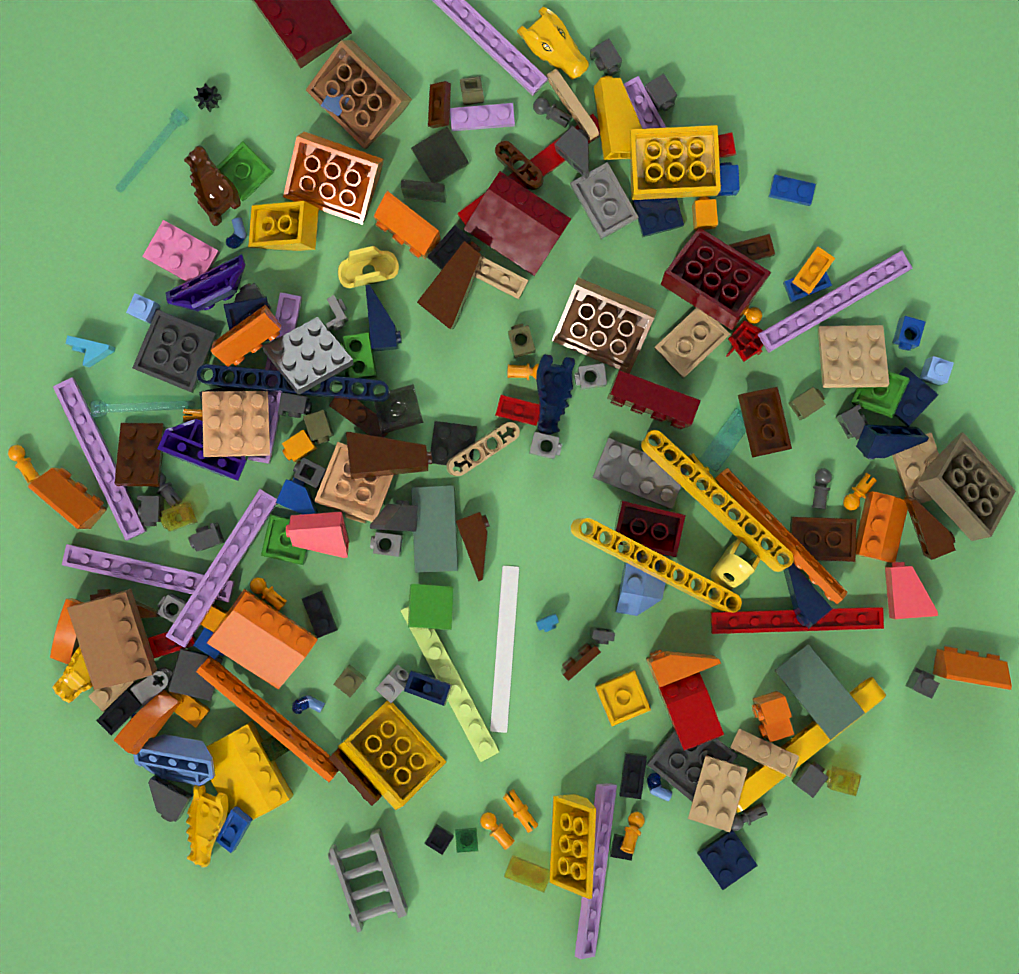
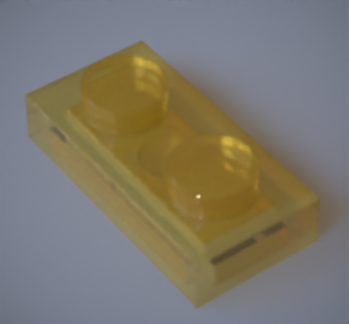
(527, 873)

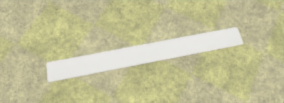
(504, 649)

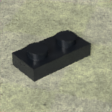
(447, 247)
(319, 614)
(119, 712)
(633, 775)

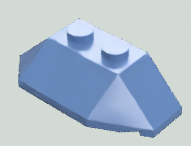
(638, 589)
(177, 759)

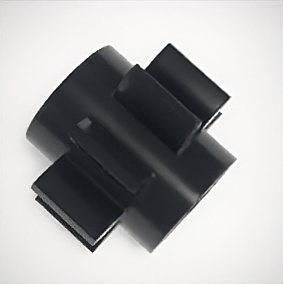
(212, 101)

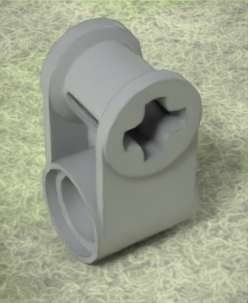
(151, 686)

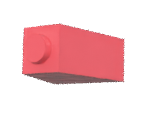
(319, 533)
(906, 593)

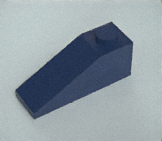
(382, 329)
(886, 440)
(806, 600)

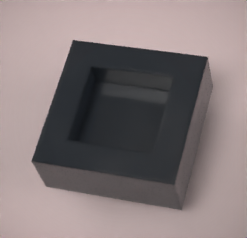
(439, 839)
(616, 852)

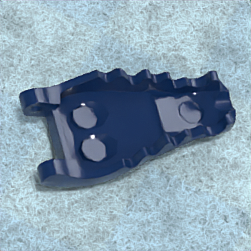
(554, 389)

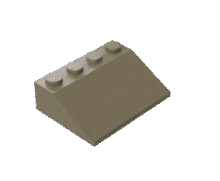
(968, 488)

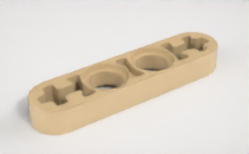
(572, 104)
(481, 446)

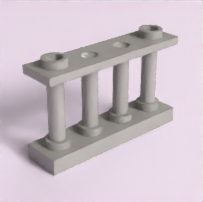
(389, 884)

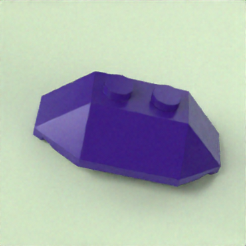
(209, 287)
(186, 444)

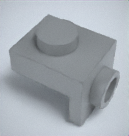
(338, 308)
(393, 683)

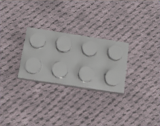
(636, 474)

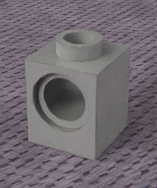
(598, 370)
(535, 446)
(396, 541)
(165, 604)

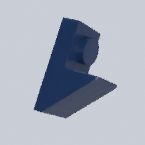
(428, 687)

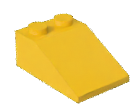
(284, 226)

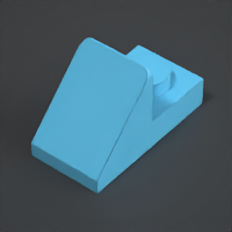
(94, 351)

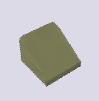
(472, 90)

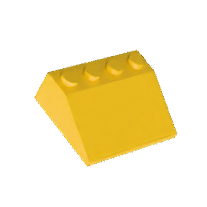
(674, 162)
(392, 754)
(247, 773)
(573, 844)

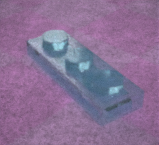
(724, 441)

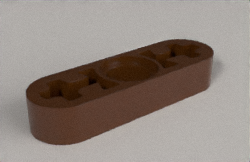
(516, 156)

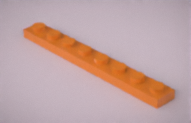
(802, 558)
(268, 718)

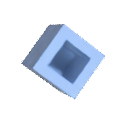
(142, 308)
(936, 370)

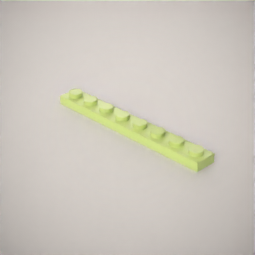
(459, 696)

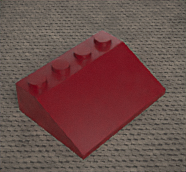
(304, 26)
(517, 223)
(715, 278)

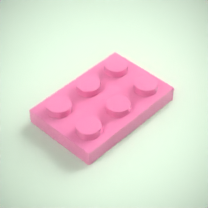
(180, 252)

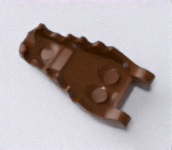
(212, 187)

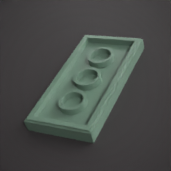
(435, 529)
(819, 692)

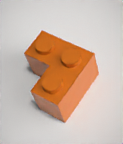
(773, 715)

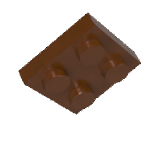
(585, 656)

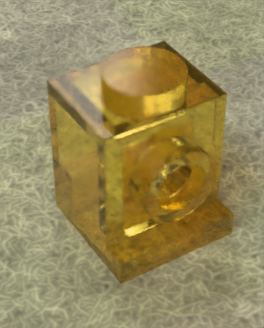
(169, 517)
(848, 785)

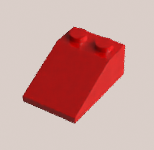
(691, 711)

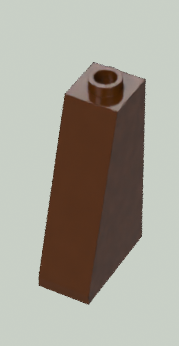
(452, 285)
(383, 456)

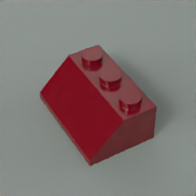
(650, 527)

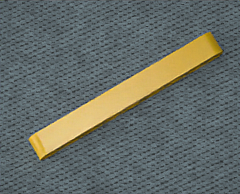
(727, 503)
(647, 565)
(804, 745)

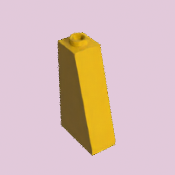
(615, 117)

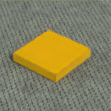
(623, 698)

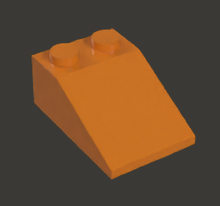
(673, 666)

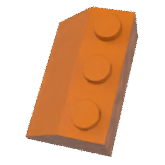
(406, 226)
(246, 337)
(68, 498)
(881, 527)
(972, 668)

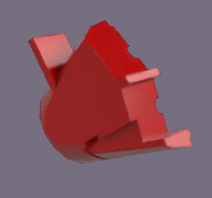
(746, 341)

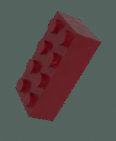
(653, 399)

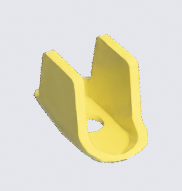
(351, 270)
(733, 565)

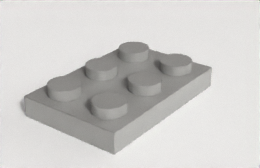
(604, 201)

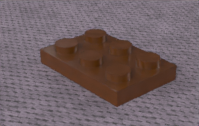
(764, 422)
(138, 456)
(826, 537)

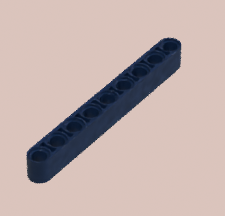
(282, 385)

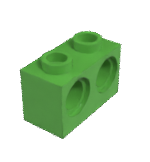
(364, 356)

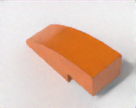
(65, 639)
(147, 722)

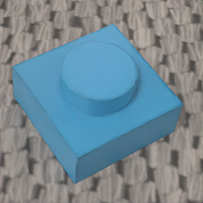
(547, 623)

